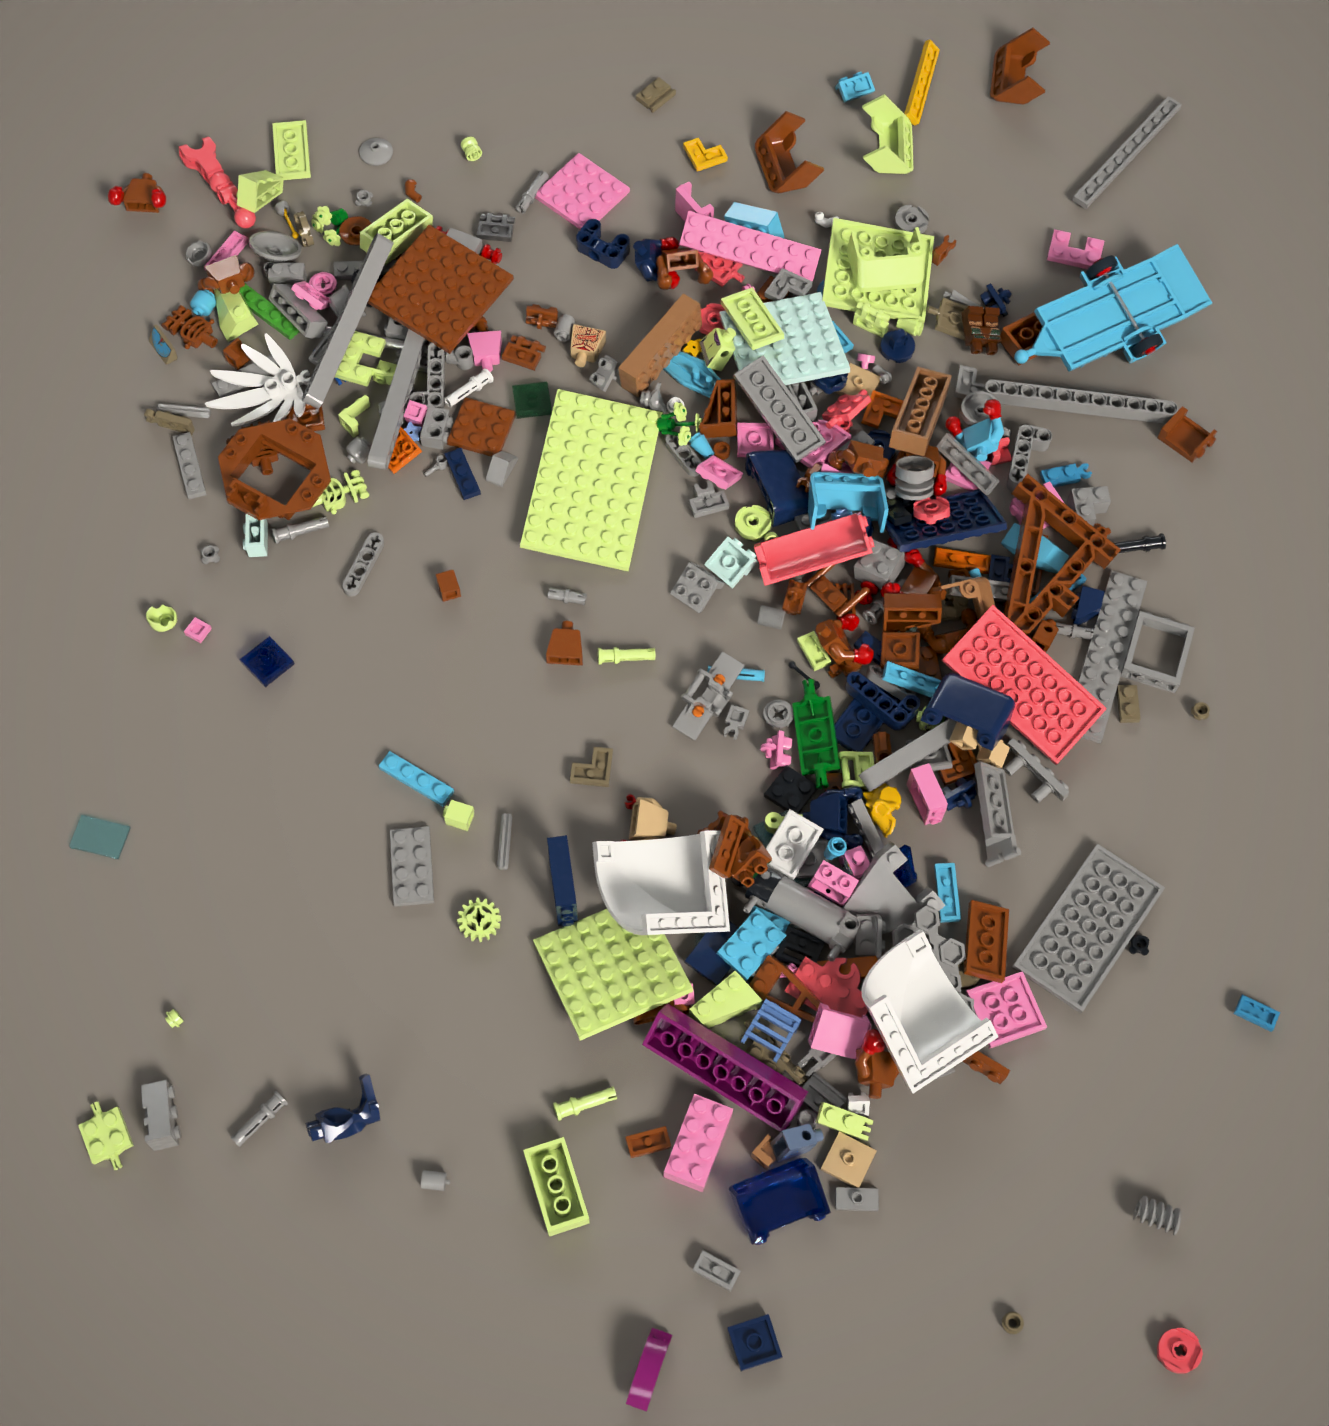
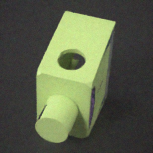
(718, 347)

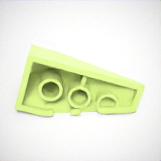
(233, 314)

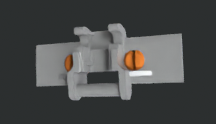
(713, 700)

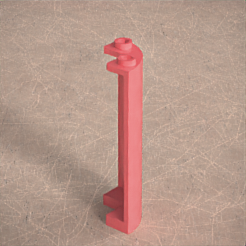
(813, 549)

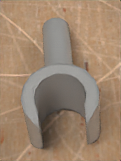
(439, 465)

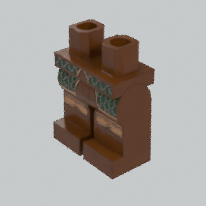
(981, 329)

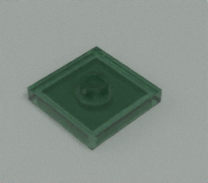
(532, 400)

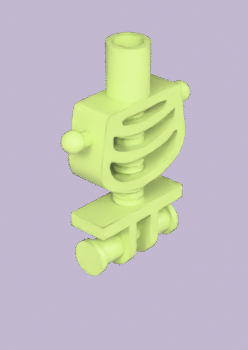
(353, 486)

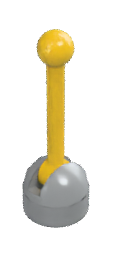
(283, 209)

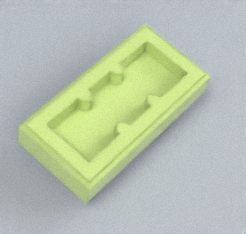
(814, 651)

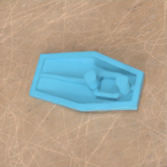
(692, 373)
(1050, 556)

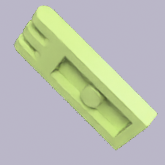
(843, 1121)

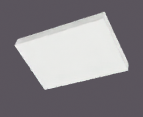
(792, 843)

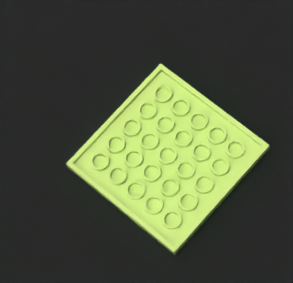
(839, 283)
(609, 972)

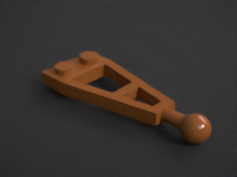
(766, 979)

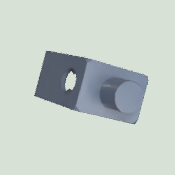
(795, 1141)

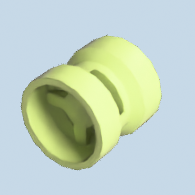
(471, 148)

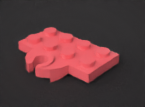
(831, 986)

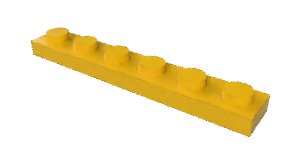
(922, 82)

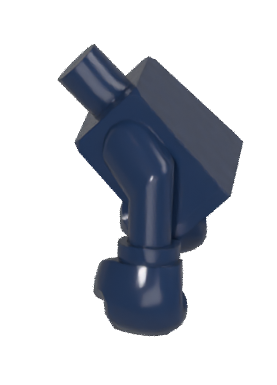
(830, 813)

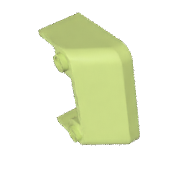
(895, 137)
(887, 272)

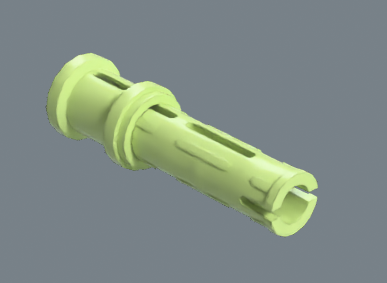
(616, 655)
(574, 1105)

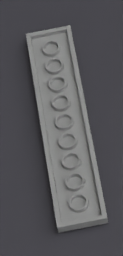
(1110, 644)

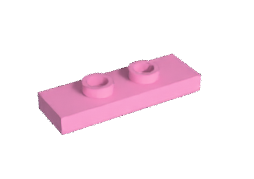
(231, 247)

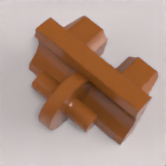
(541, 316)
(794, 597)

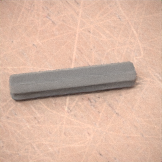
(182, 410)
(504, 841)

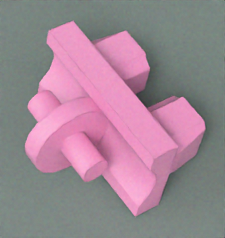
(774, 750)

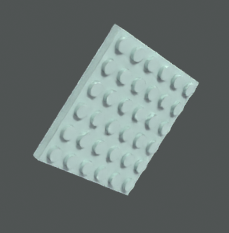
(809, 343)

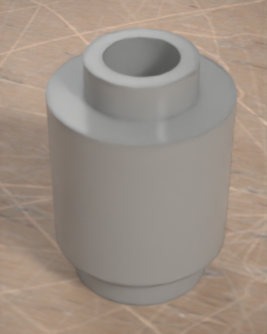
(564, 328)

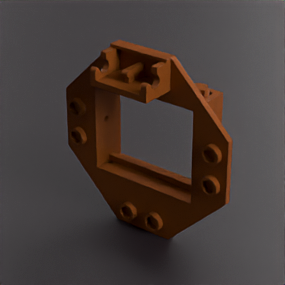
(287, 439)

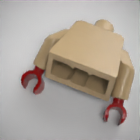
(648, 819)

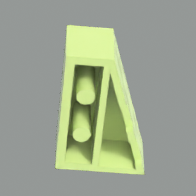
(725, 1001)

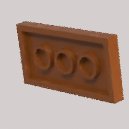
(986, 941)

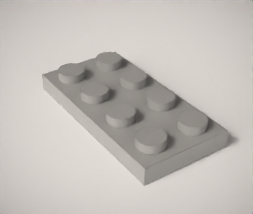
(411, 866)

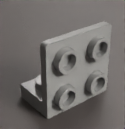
(696, 586)

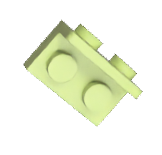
(384, 372)

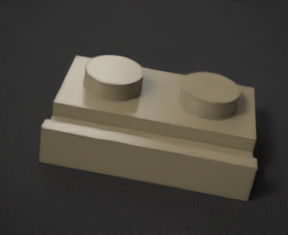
(655, 94)

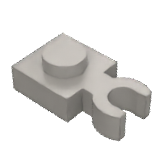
(735, 719)

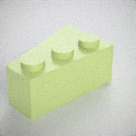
(258, 189)

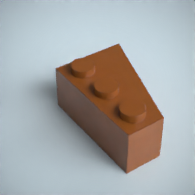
(910, 611)

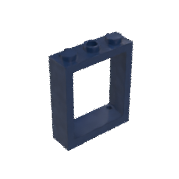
(562, 880)

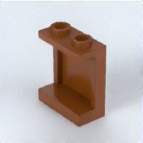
(1186, 436)

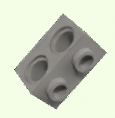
(434, 427)

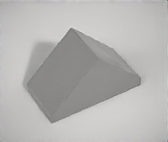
(500, 468)

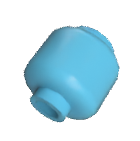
(203, 303)

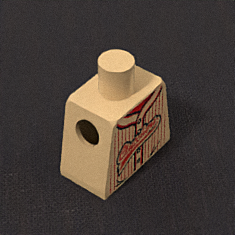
(586, 344)

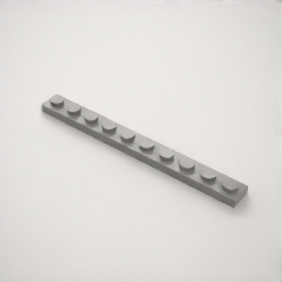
(1126, 152)

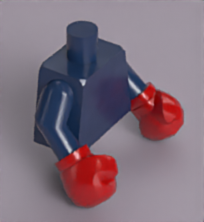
(647, 253)

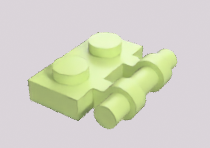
(874, 324)

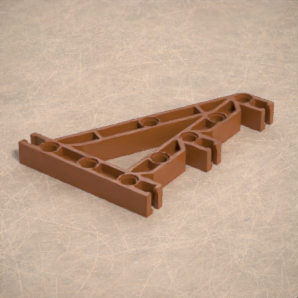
(1077, 531)

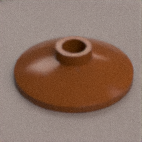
(351, 229)

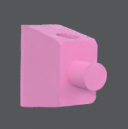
(486, 348)

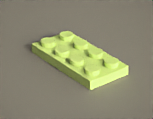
(291, 150)
(752, 318)

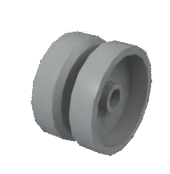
(972, 408)

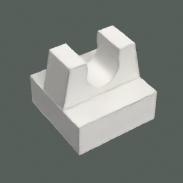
(858, 1104)

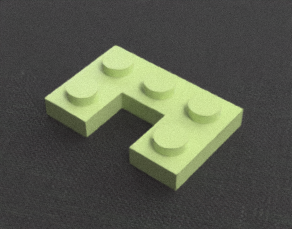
(350, 368)

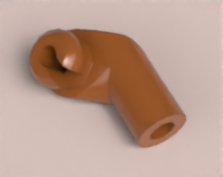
(410, 190)

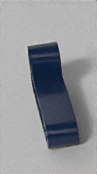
(859, 685)

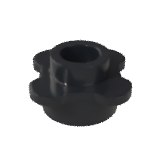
(1143, 941)

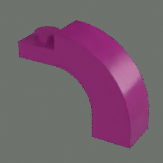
(648, 1369)

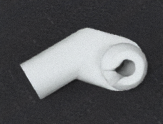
(821, 220)

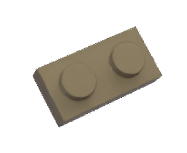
(1128, 704)

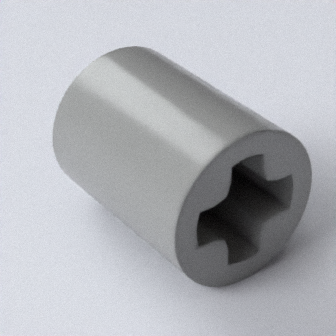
(434, 1180)

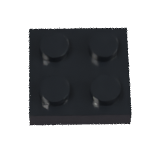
(790, 790)

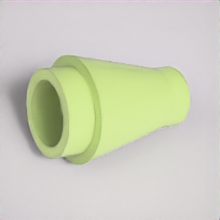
(911, 326)

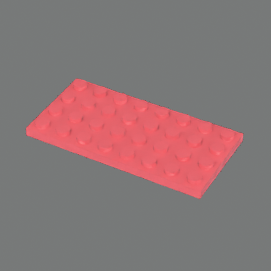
(1048, 701)

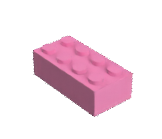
(698, 1143)

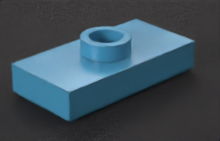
(1256, 1013)

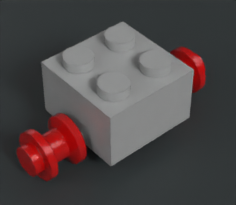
(474, 244)
(878, 568)

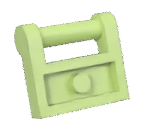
(861, 762)

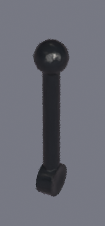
(792, 665)

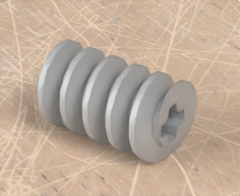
(1158, 1213)

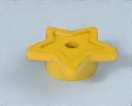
(693, 351)

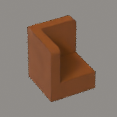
(235, 355)
(448, 585)

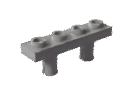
(1032, 762)

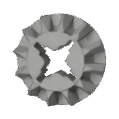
(779, 706)

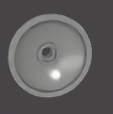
(275, 246)

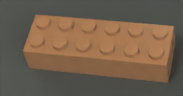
(660, 345)
(920, 411)

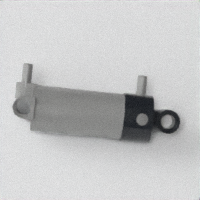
(803, 909)

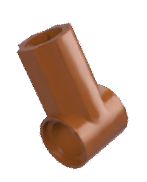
(881, 745)

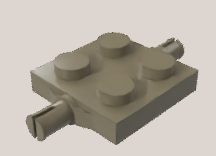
(949, 318)

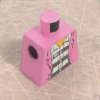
(854, 862)

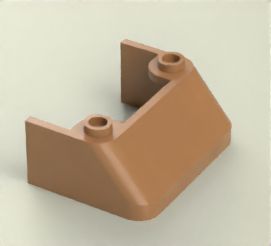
(977, 589)

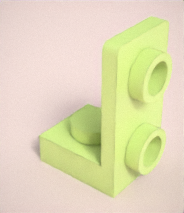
(348, 415)

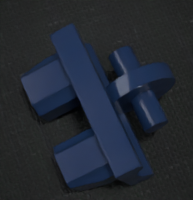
(991, 295)
(960, 796)

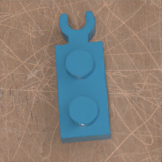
(1065, 474)

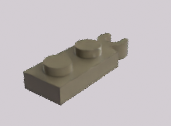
(170, 421)

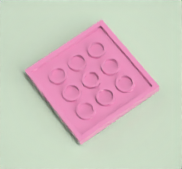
(582, 191)

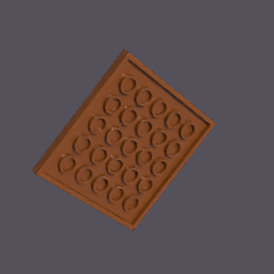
(439, 288)

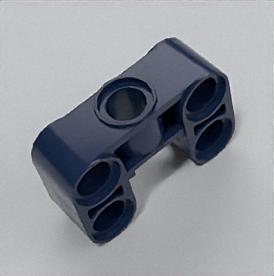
(609, 253)

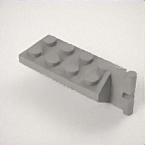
(995, 814)

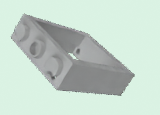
(1149, 676)

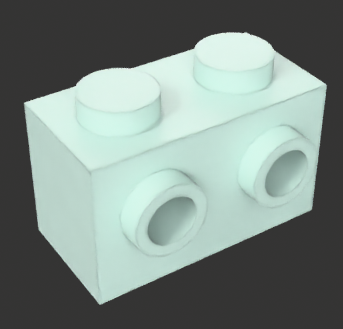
(255, 537)

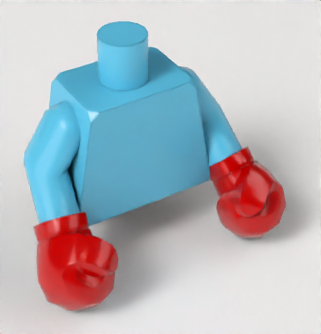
(983, 436)

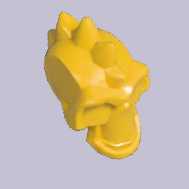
(880, 805)

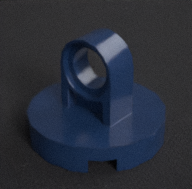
(897, 346)

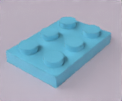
(751, 944)

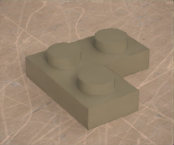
(596, 773)

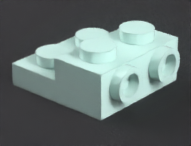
(731, 561)

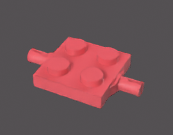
(722, 269)
(845, 408)

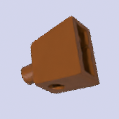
(1045, 633)
(565, 646)

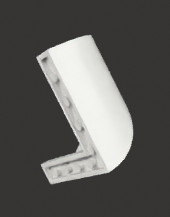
(662, 884)
(921, 1013)

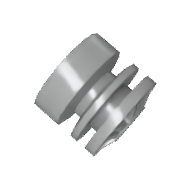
(914, 477)

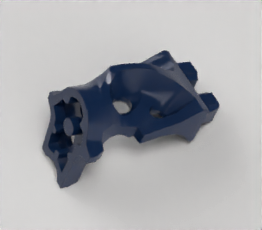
(342, 1123)

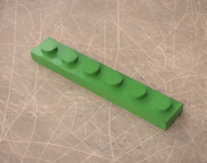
(268, 312)

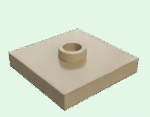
(858, 380)
(848, 1160)

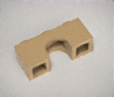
(966, 739)

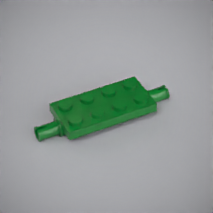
(816, 734)

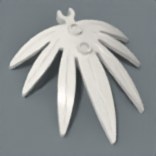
(280, 388)

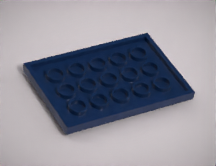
(969, 516)

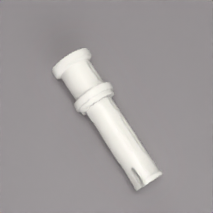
(475, 384)

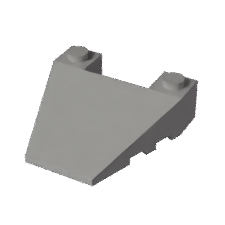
(885, 895)

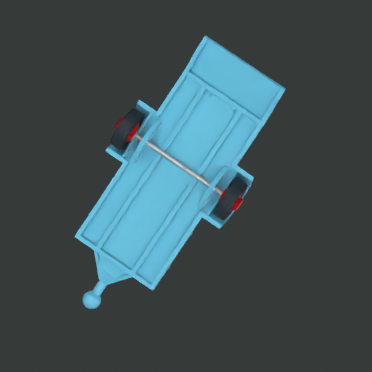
(1118, 310)

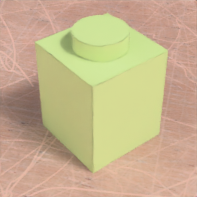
(458, 815)

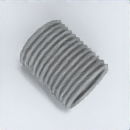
(771, 617)

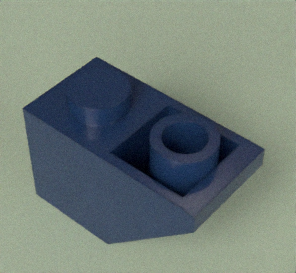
(1088, 605)

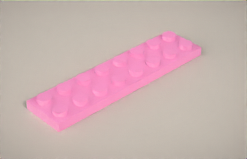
(748, 246)

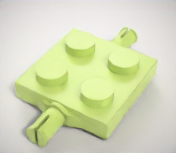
(106, 1135)

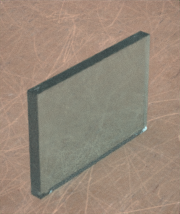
(99, 837)

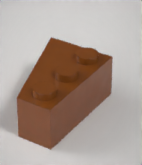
(721, 413)

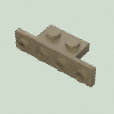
(766, 1056)

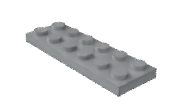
(779, 409)

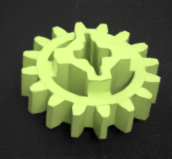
(471, 919)

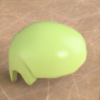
(161, 618)

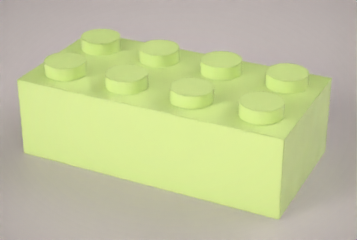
(399, 225)
(556, 1186)

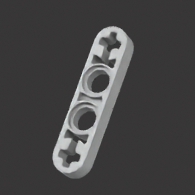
(367, 565)

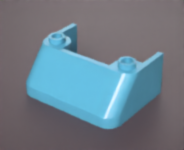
(847, 491)

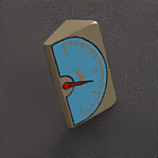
(162, 345)

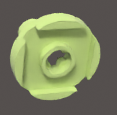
(753, 532)

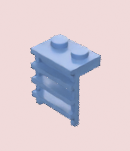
(778, 1016)

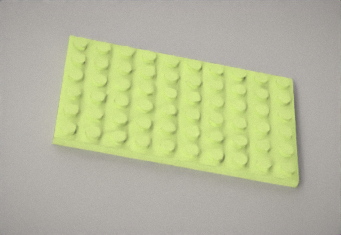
(591, 480)

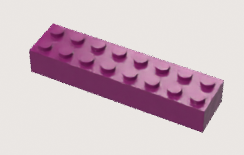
(725, 1068)

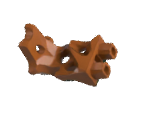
(750, 856)

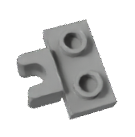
(707, 500)

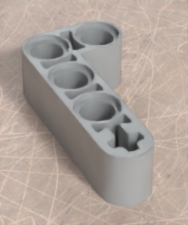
(432, 378)
(1026, 444)

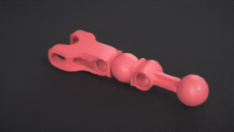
(207, 165)

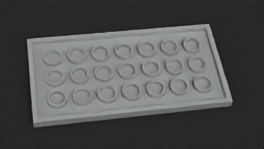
(1088, 928)

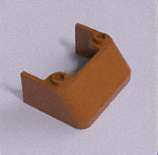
(1010, 65)
(775, 158)

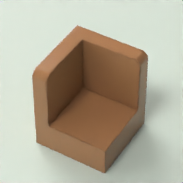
(764, 1154)

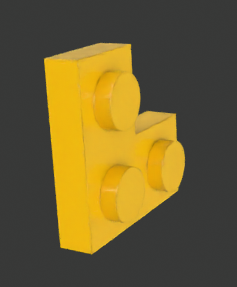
(704, 158)

